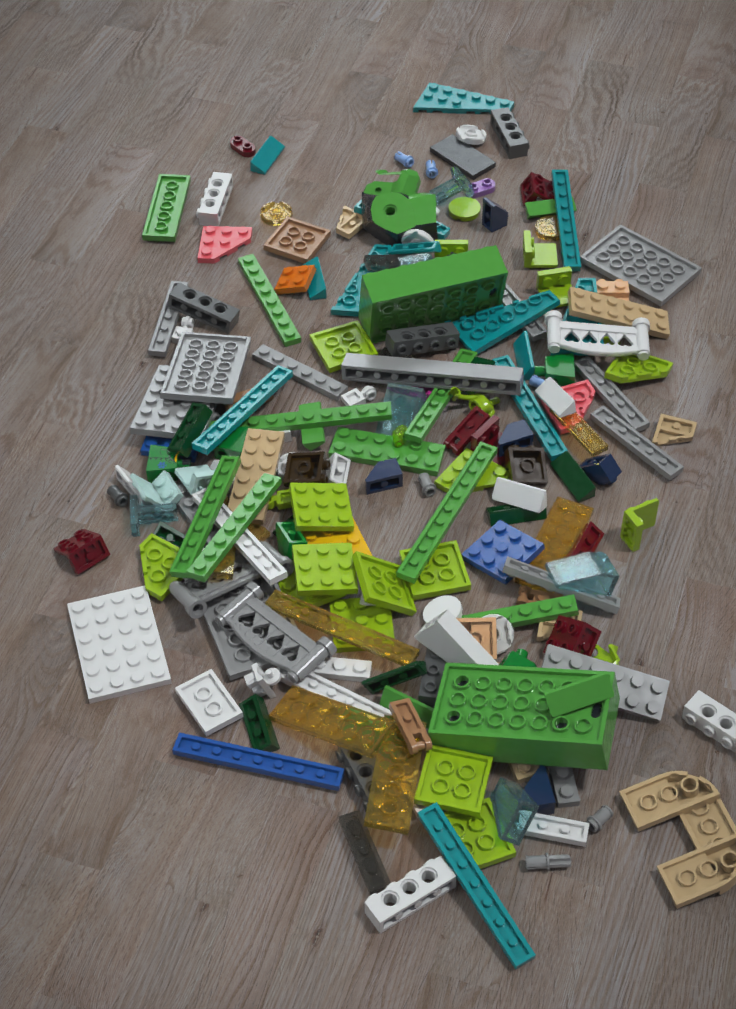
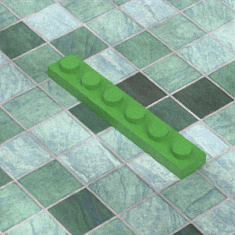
(535, 611)

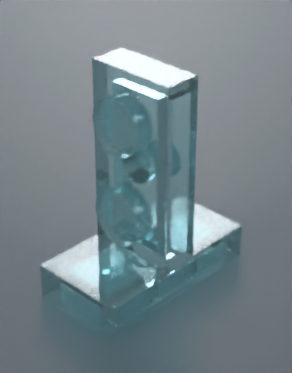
(453, 186)
(150, 514)

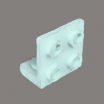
(195, 477)
(160, 491)

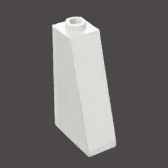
(452, 641)

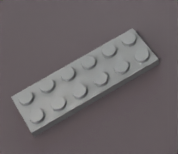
(638, 692)

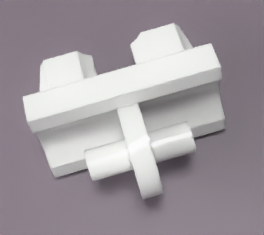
(261, 682)

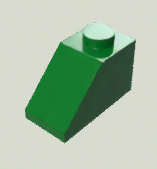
(287, 537)

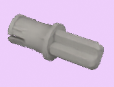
(547, 861)

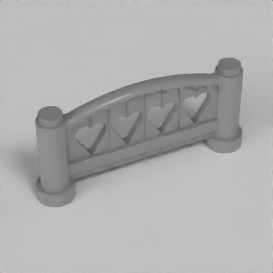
(195, 599)
(249, 603)

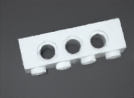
(215, 199)
(716, 719)
(406, 904)

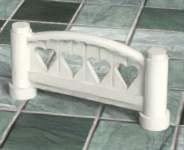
(636, 335)

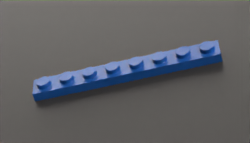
(259, 761)

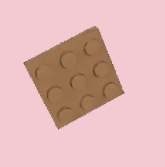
(297, 240)

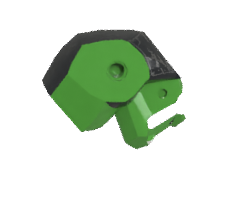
(396, 207)

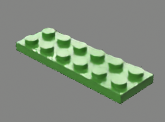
(166, 208)
(374, 447)

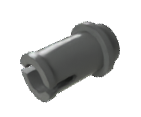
(120, 498)

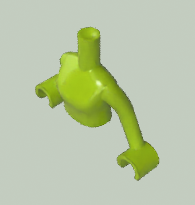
(476, 400)

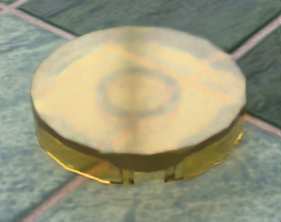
(275, 213)
(547, 228)

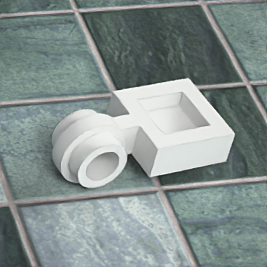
(187, 326)
(356, 397)

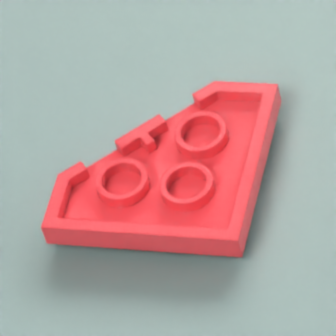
(221, 241)
(582, 393)

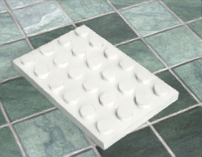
(118, 644)

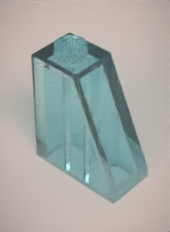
(512, 810)

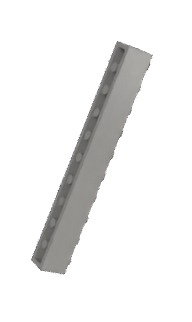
(433, 373)

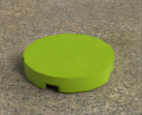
(464, 208)

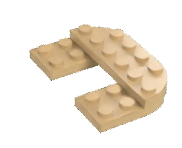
(707, 823)

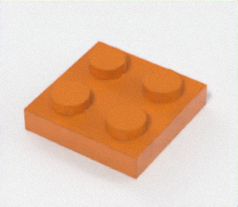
(295, 279)

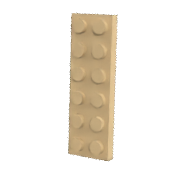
(616, 311)
(258, 456)

